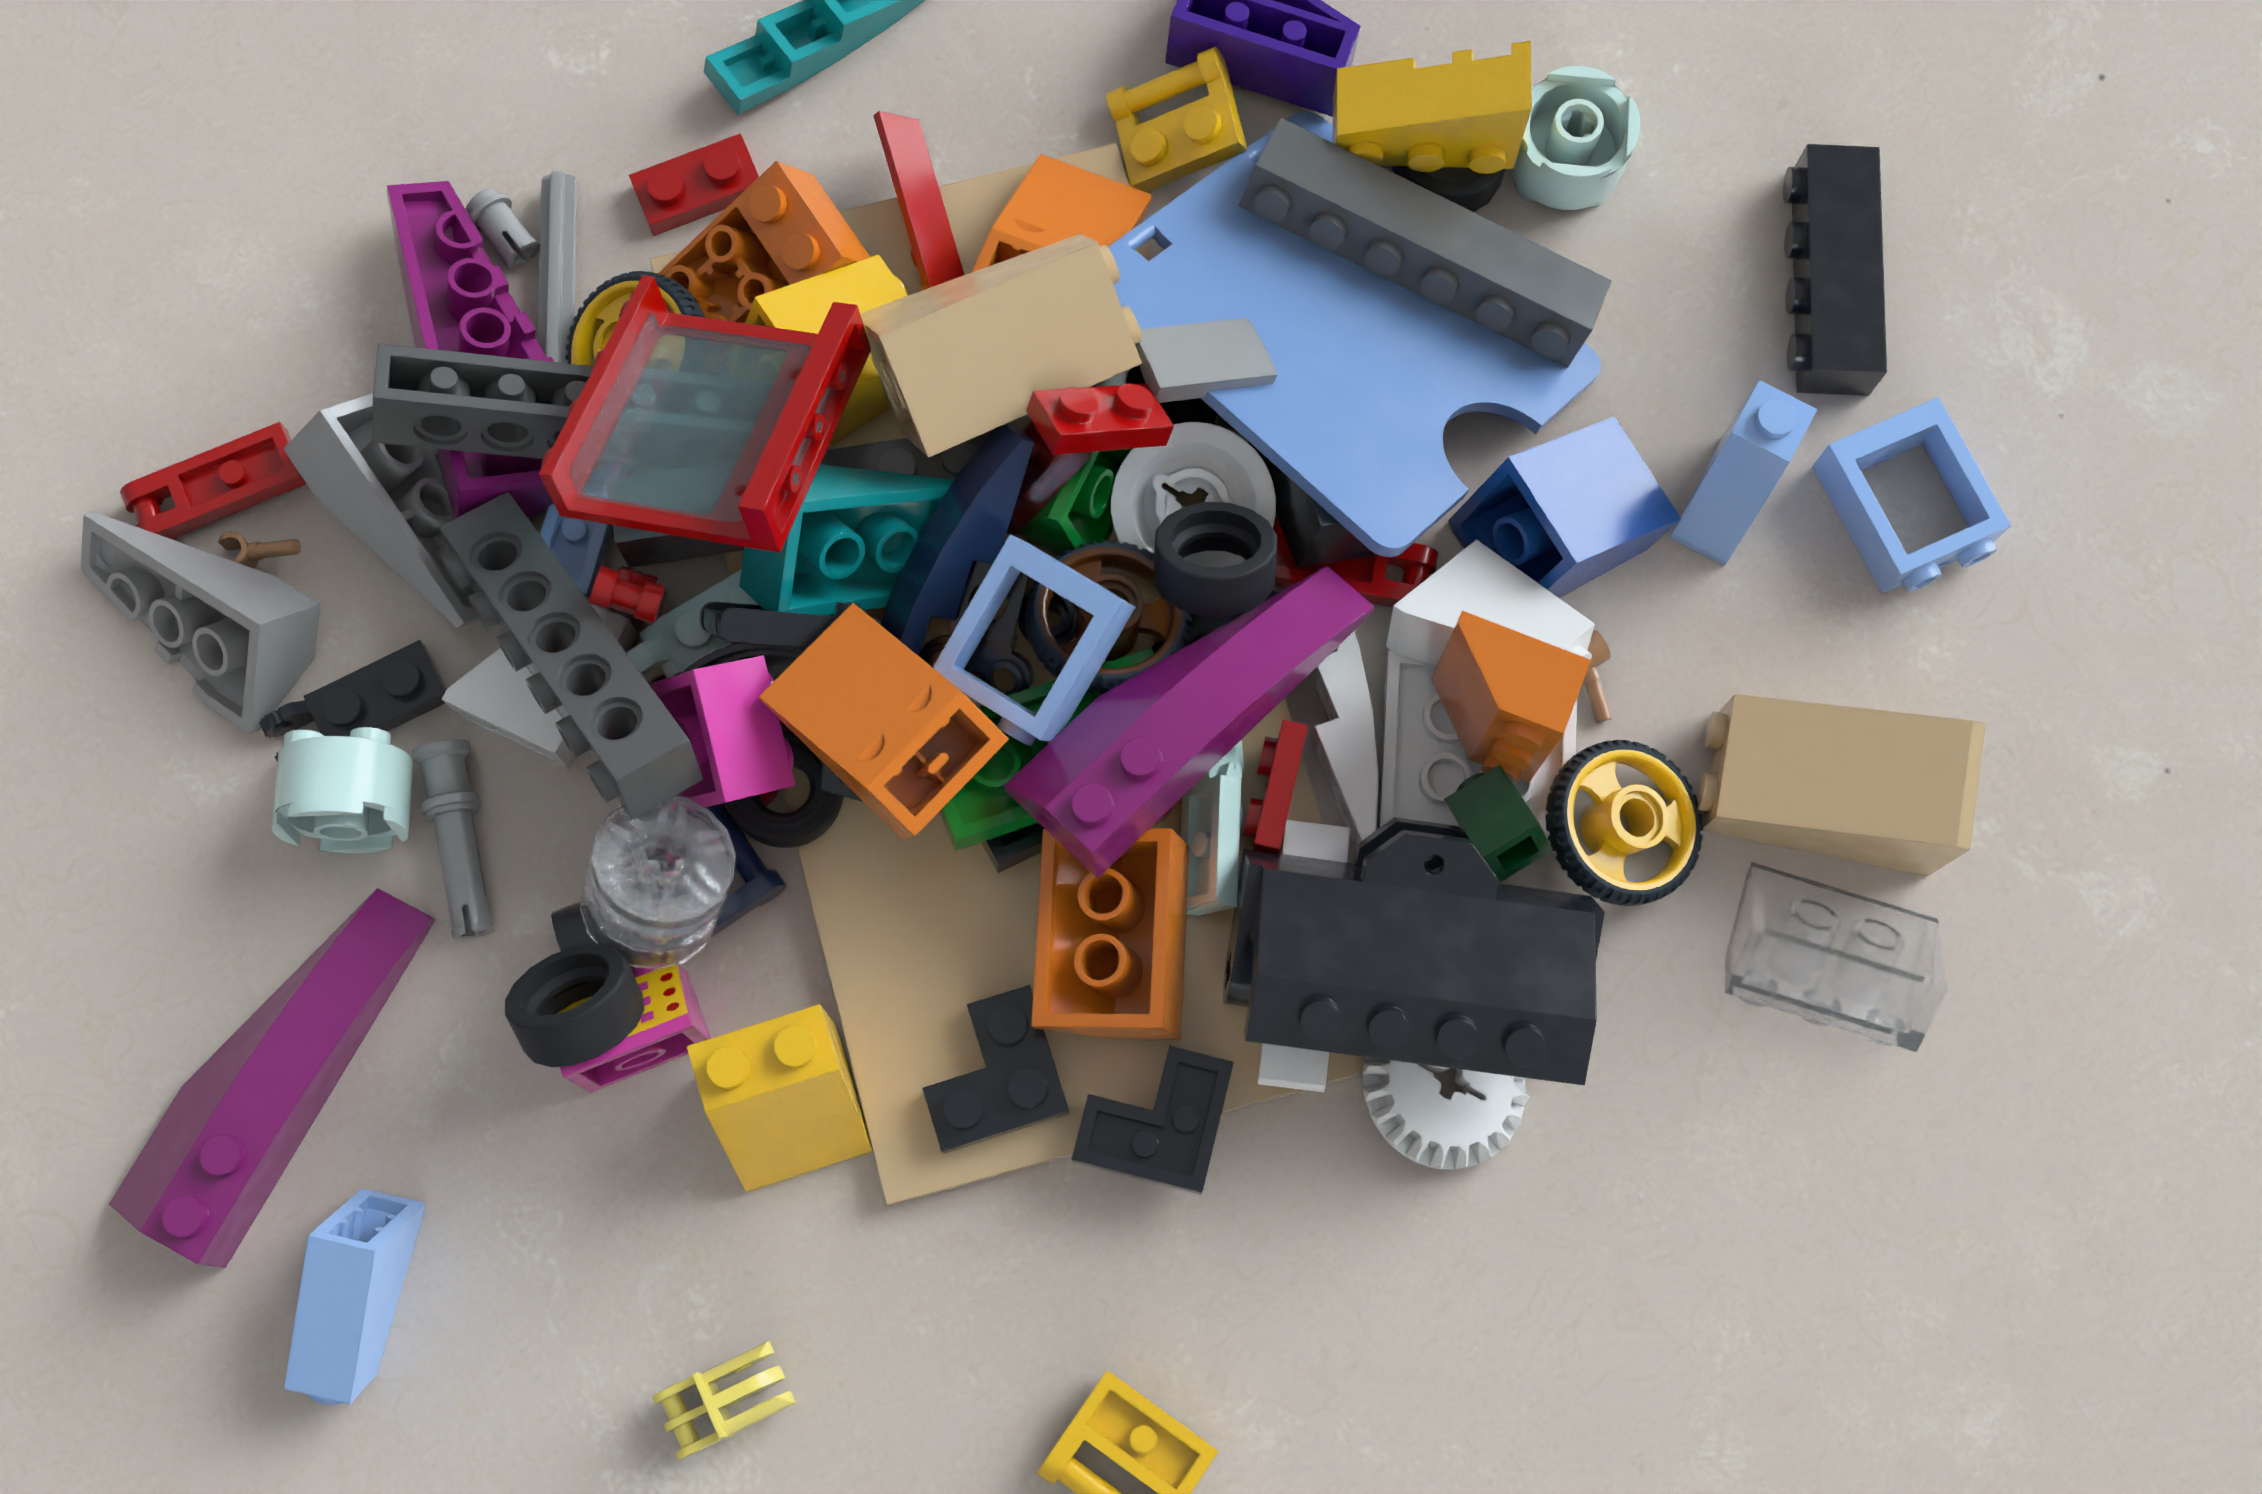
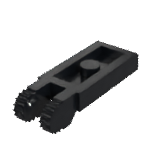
(372, 697)

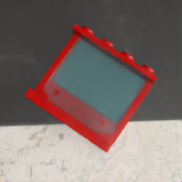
(704, 423)

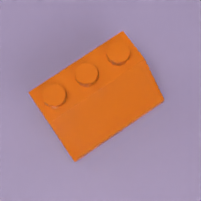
(1507, 694)
(1112, 942)

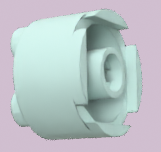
(1576, 139)
(342, 790)

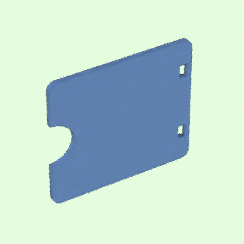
(1356, 357)

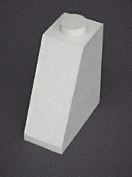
(1491, 589)
(502, 703)

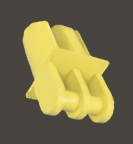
(717, 1402)

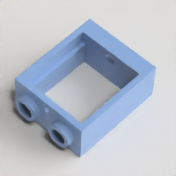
(1864, 519)
(1082, 666)

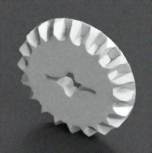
(1193, 458)
(1441, 1130)

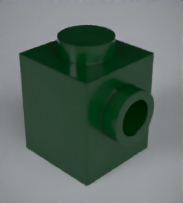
(1498, 822)

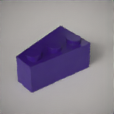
(1268, 45)

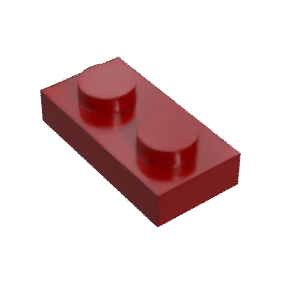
(694, 184)
(1099, 418)
(1280, 763)

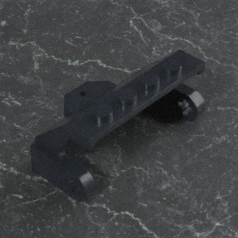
(1415, 958)

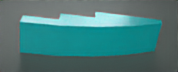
(798, 45)

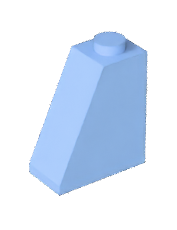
(1743, 472)
(350, 1295)

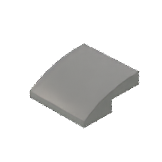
(1203, 357)

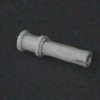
(452, 808)

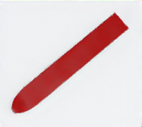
(919, 199)

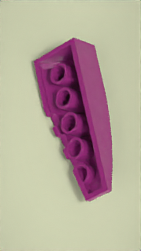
(465, 307)
(1176, 720)
(264, 1087)

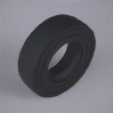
(795, 827)

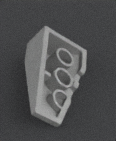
(385, 496)
(225, 622)

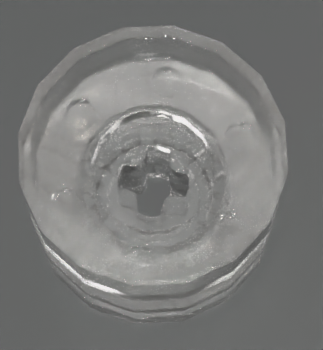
(649, 912)

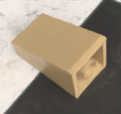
(983, 342)
(1843, 781)

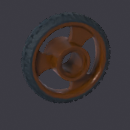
(1153, 618)

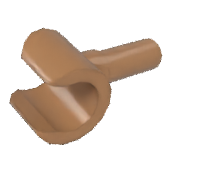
(254, 551)
(1600, 654)

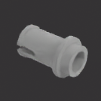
(494, 217)

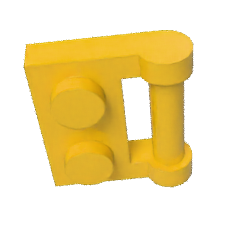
(1184, 137)
(1132, 1435)

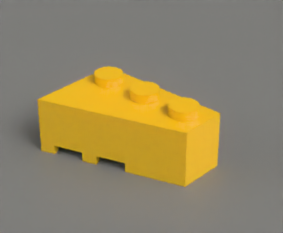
(1436, 114)

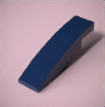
(963, 528)

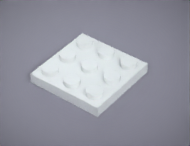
(1425, 757)

